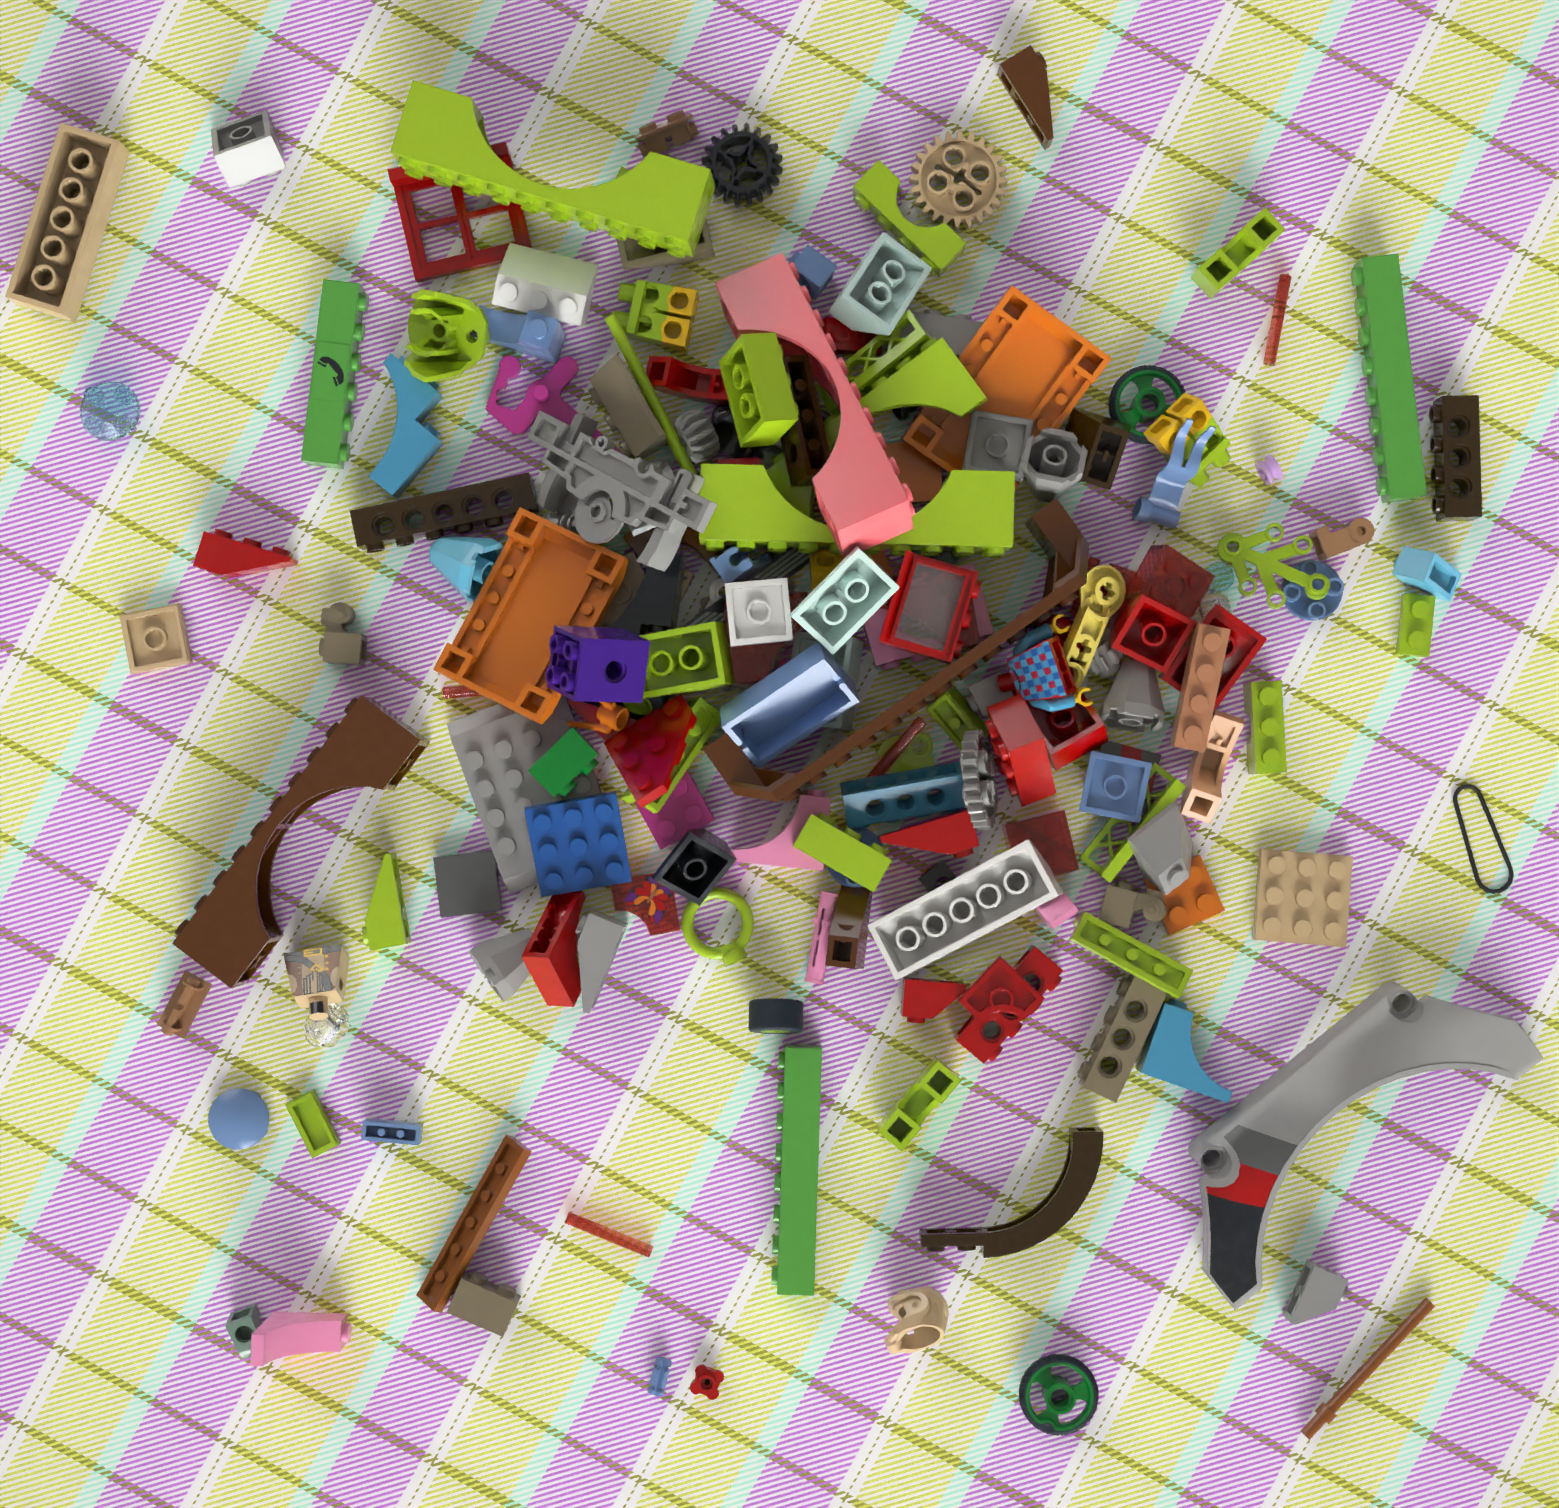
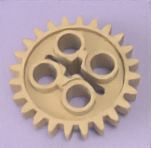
(973, 158)

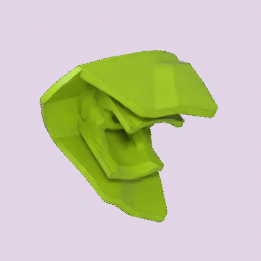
(440, 335)

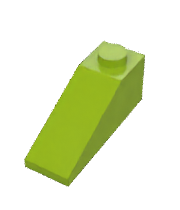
(386, 914)

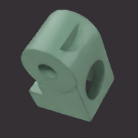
(241, 1326)

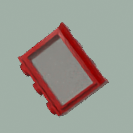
(930, 608)

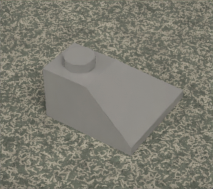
(1164, 849)

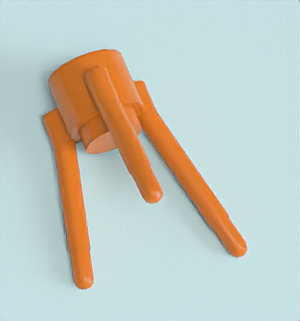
(610, 716)

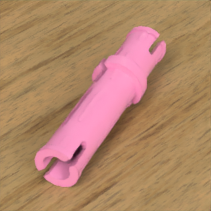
(818, 951)

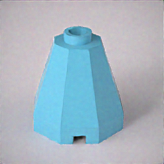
(465, 562)

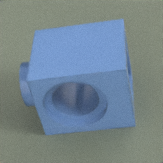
(814, 270)

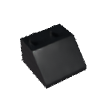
(695, 865)

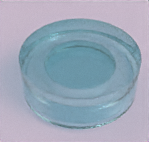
(1223, 576)

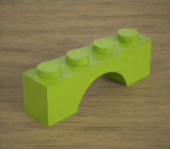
(934, 245)

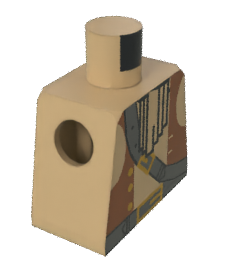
(318, 978)

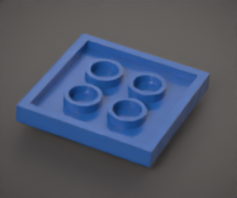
(578, 844)

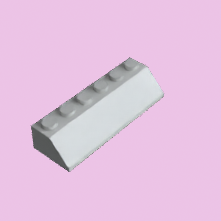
(964, 909)

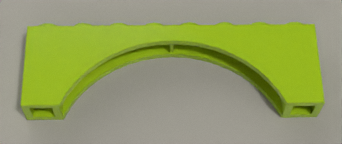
(928, 380)

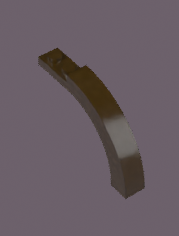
(1042, 1221)

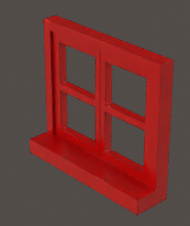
(473, 258)

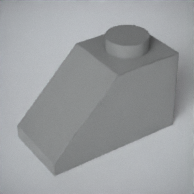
(985, 694)
(1315, 1293)

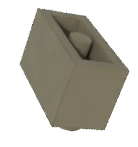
(484, 1303)

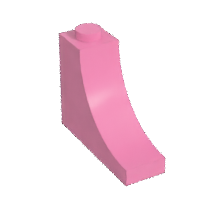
(780, 849)
(298, 1333)

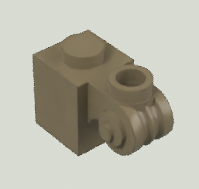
(338, 644)
(1122, 903)

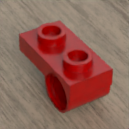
(846, 339)

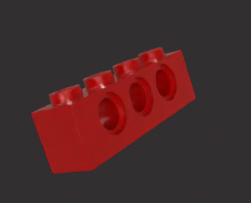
(988, 1048)

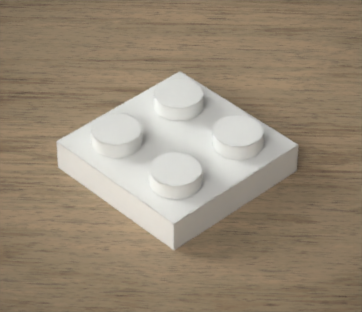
(758, 612)

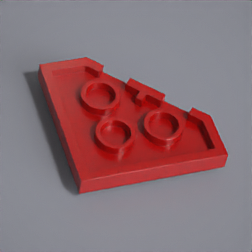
(652, 748)

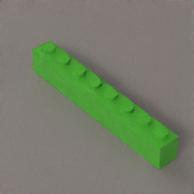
(1388, 378)
(798, 1169)

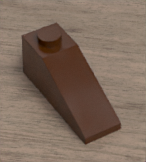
(1027, 84)

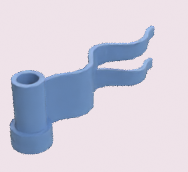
(1171, 480)

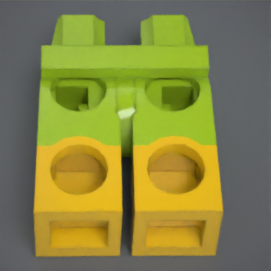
(658, 313)
(1164, 430)

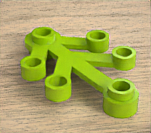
(1268, 563)

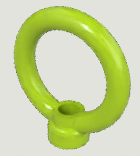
(731, 952)

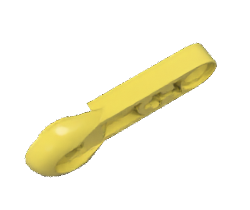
(1093, 617)

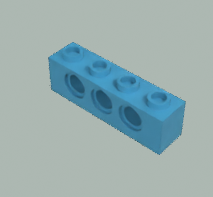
(889, 787)

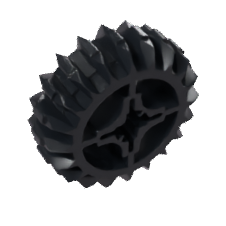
(752, 172)

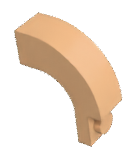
(1207, 768)

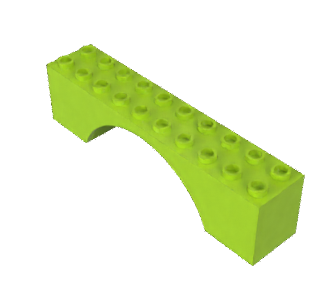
(655, 202)
(964, 517)

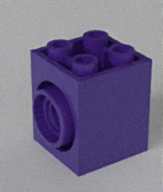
(597, 664)

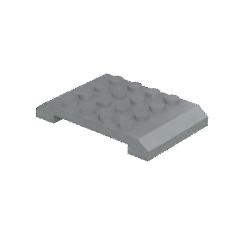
(495, 756)

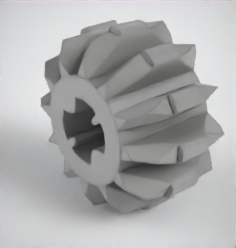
(697, 435)

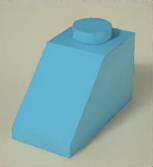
(1426, 572)

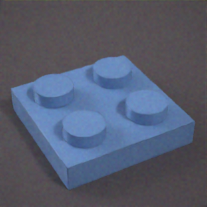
(1115, 787)

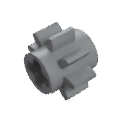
(1105, 660)

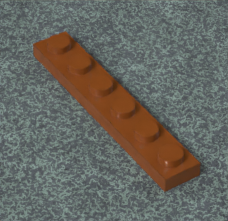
(473, 1223)

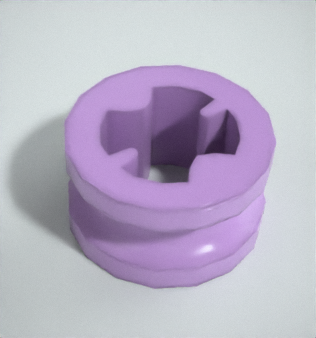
(1268, 469)

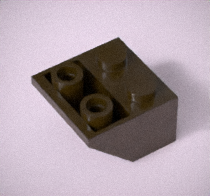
(1105, 445)

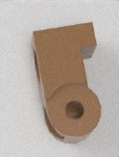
(1350, 536)

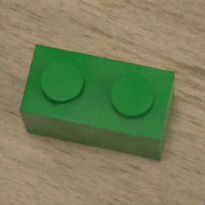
(564, 763)

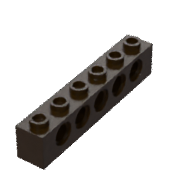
(368, 520)

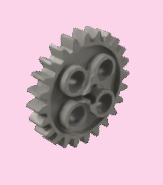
(979, 763)

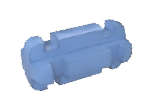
(659, 1376)

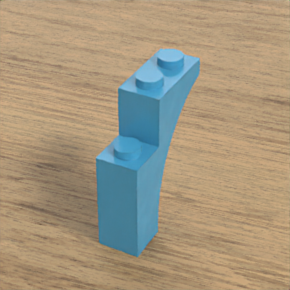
(411, 442)

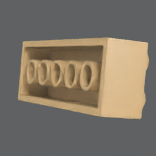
(67, 222)

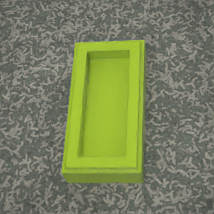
(313, 1123)

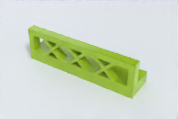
(877, 367)
(706, 722)
(1124, 851)
(1130, 954)

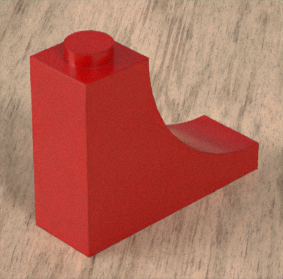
(553, 950)

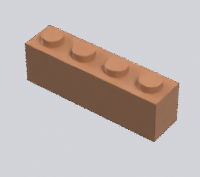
(1199, 687)

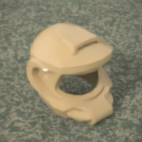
(919, 1310)

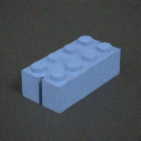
(788, 704)

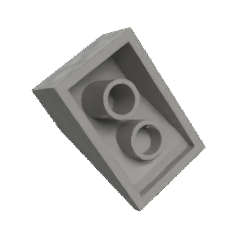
(596, 950)

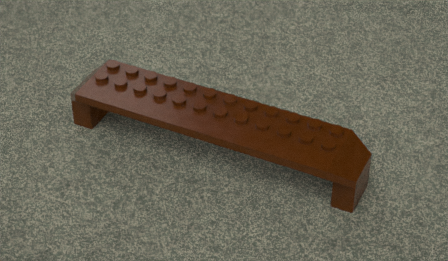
(1065, 574)

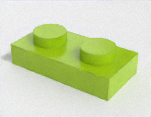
(1415, 625)

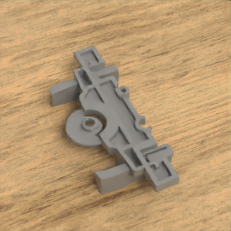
(593, 466)

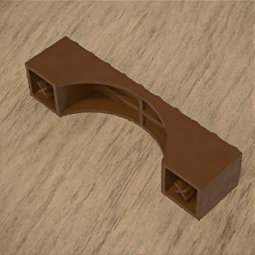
(237, 920)

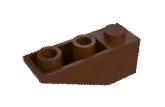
(849, 928)

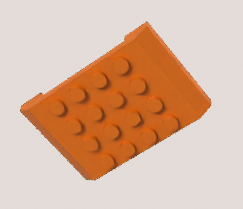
(1025, 368)
(536, 583)

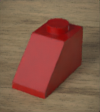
(927, 997)

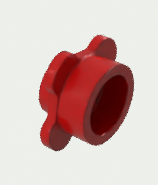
(703, 1373)

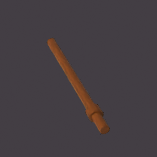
(1327, 1411)

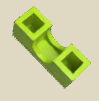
(1238, 253)
(1265, 710)
(924, 1094)

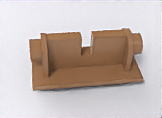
(676, 127)
(184, 1005)

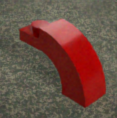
(686, 380)

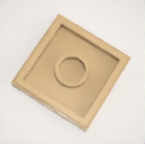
(156, 639)

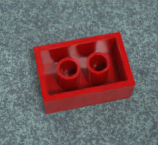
(1020, 750)

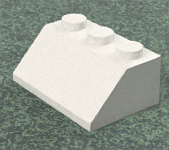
(545, 284)

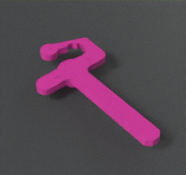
(540, 396)

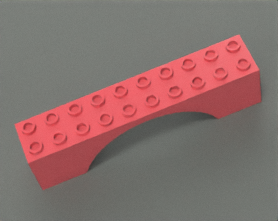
(858, 483)

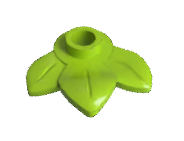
(909, 758)

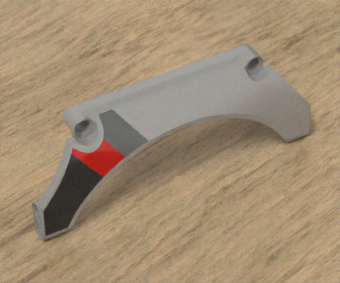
(1273, 1123)

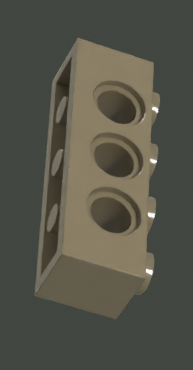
(1111, 1083)

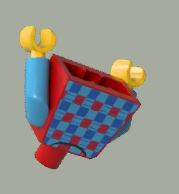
(1042, 671)

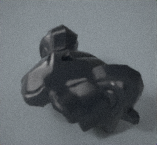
(728, 439)

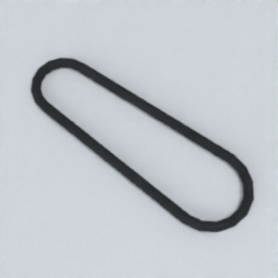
(1467, 844)

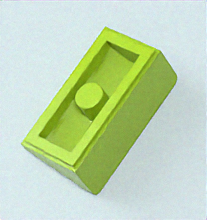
(955, 716)

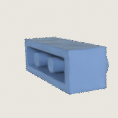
(392, 1131)

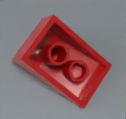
(1241, 649)
(1069, 731)
(944, 835)

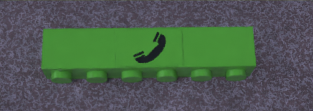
(333, 374)

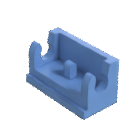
(738, 566)

